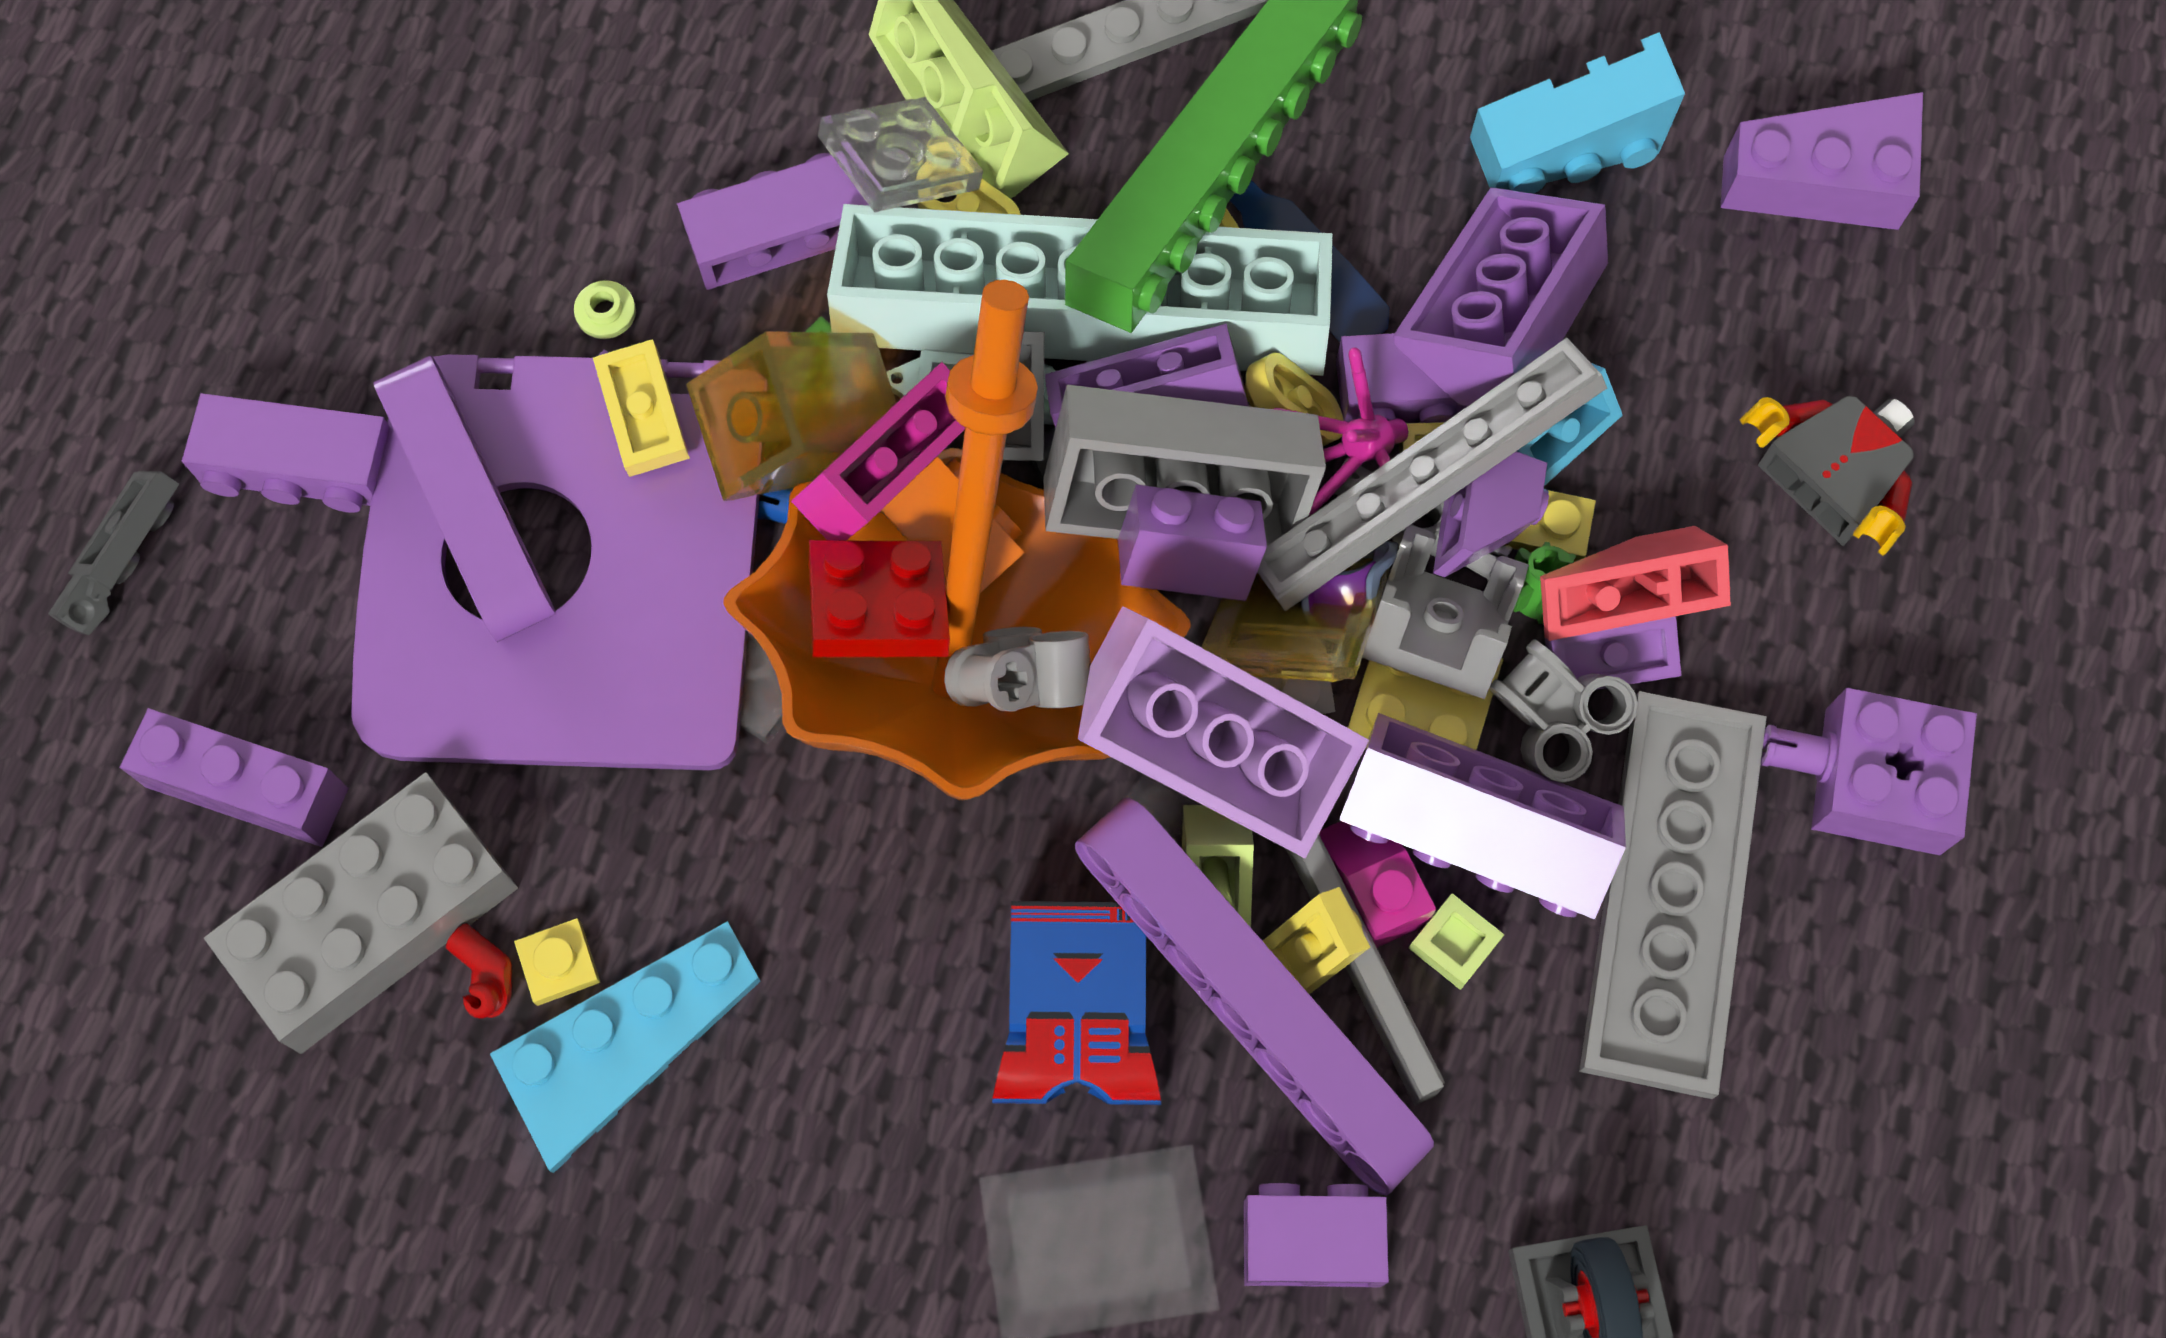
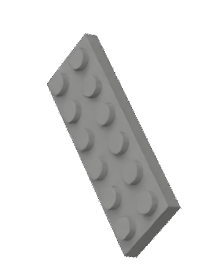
(1675, 897)

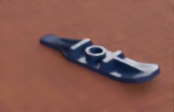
(1354, 303)

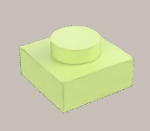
(1456, 941)

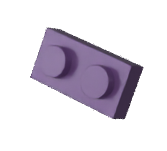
(1629, 652)

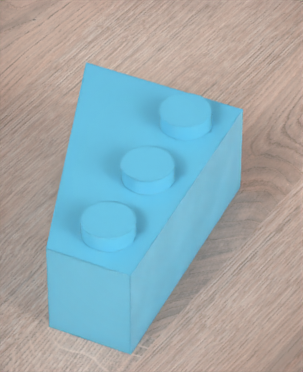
(1581, 126)

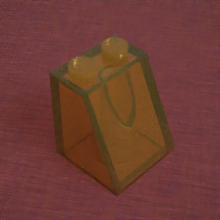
(788, 407)

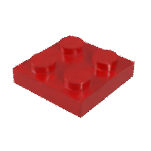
(878, 599)

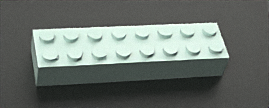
(923, 273)

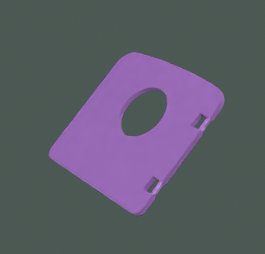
(630, 666)

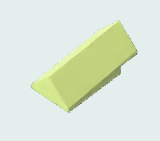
(943, 58)

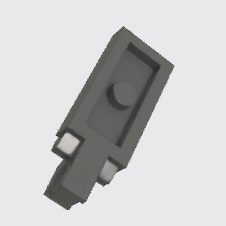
(112, 550)

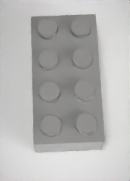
(1125, 439)
(360, 914)

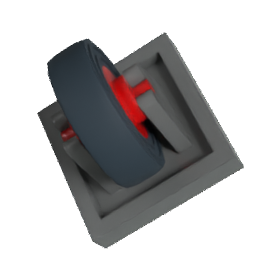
(1591, 1287)

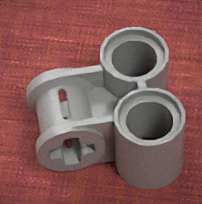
(1021, 670)
(1555, 702)

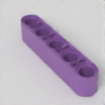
(464, 499)

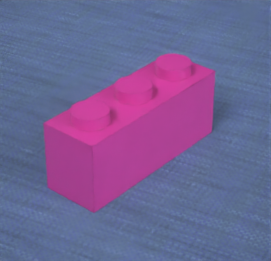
(881, 460)

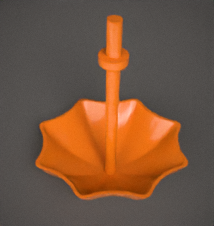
(1059, 584)

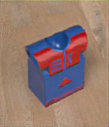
(1076, 1006)

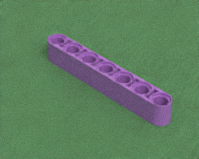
(1254, 995)

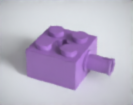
(1861, 753)

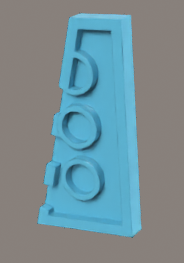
(605, 1050)

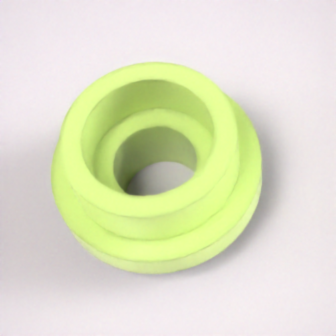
(606, 324)

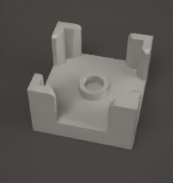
(1441, 625)

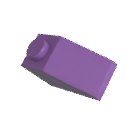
(1491, 512)

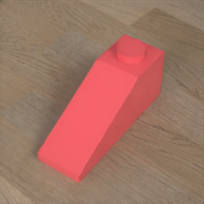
(1637, 583)

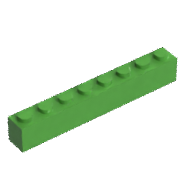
(1206, 159)

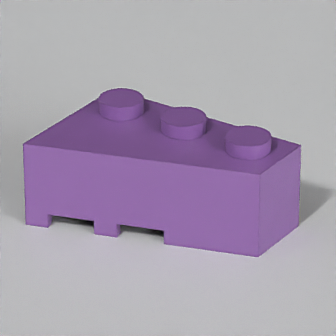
(1830, 163)

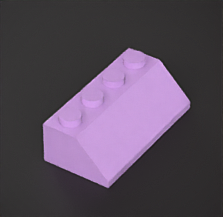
(1215, 733)

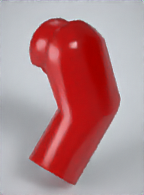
(490, 972)

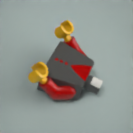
(1840, 463)

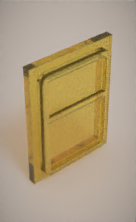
(1293, 642)

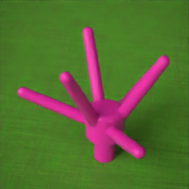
(1362, 438)

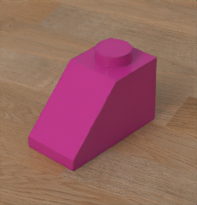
(1379, 883)

